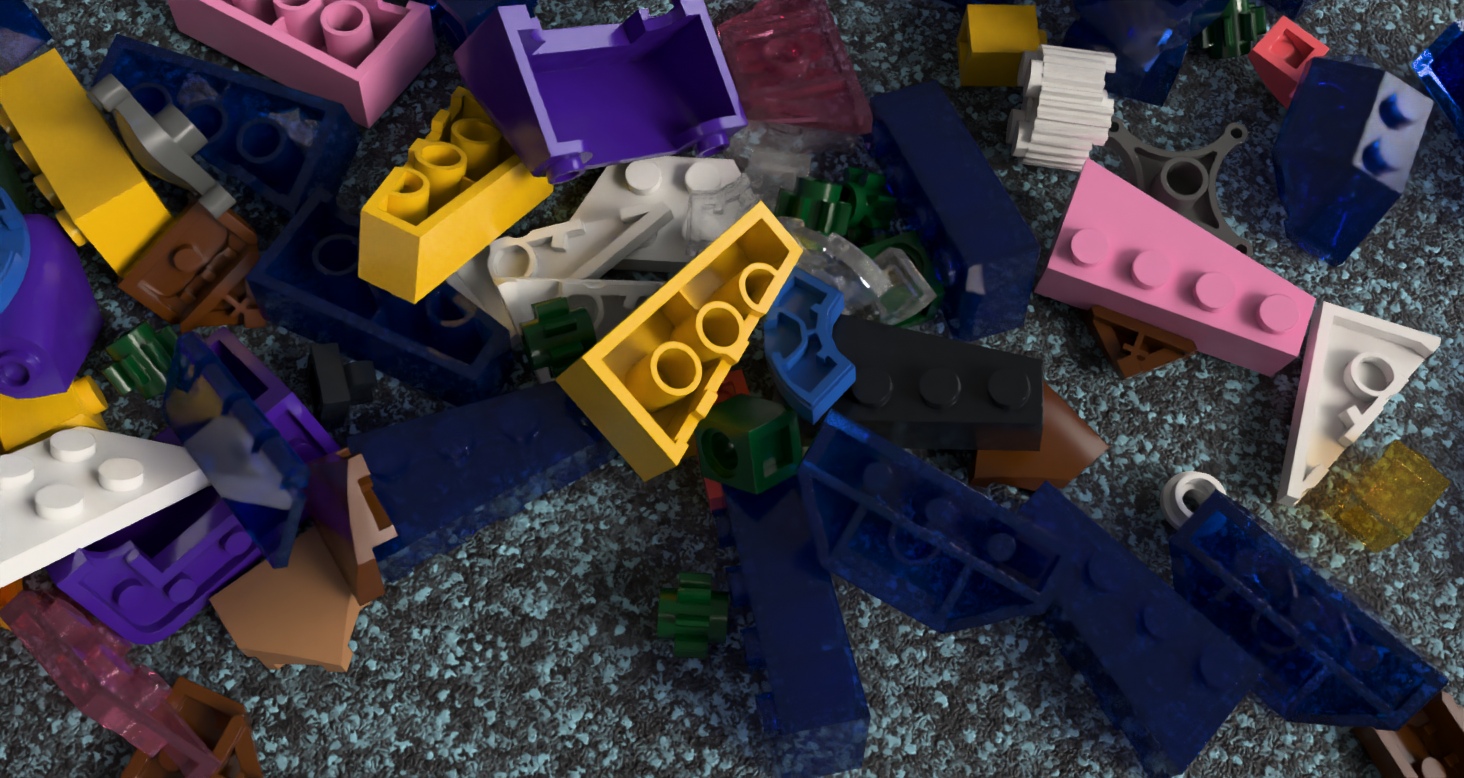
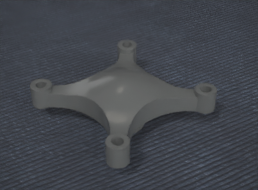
(162, 143)
(1182, 178)

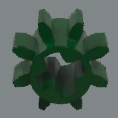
(1233, 31)
(815, 203)
(870, 203)
(556, 335)
(141, 360)
(692, 615)

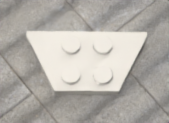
(651, 182)
(81, 490)

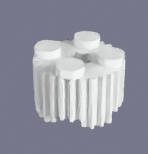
(1061, 106)

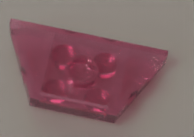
(794, 67)
(100, 679)

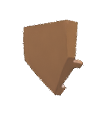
(293, 611)

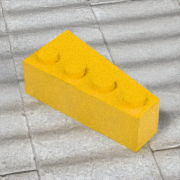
(80, 161)
(444, 202)
(669, 356)

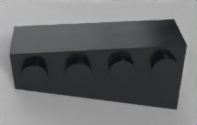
(935, 390)

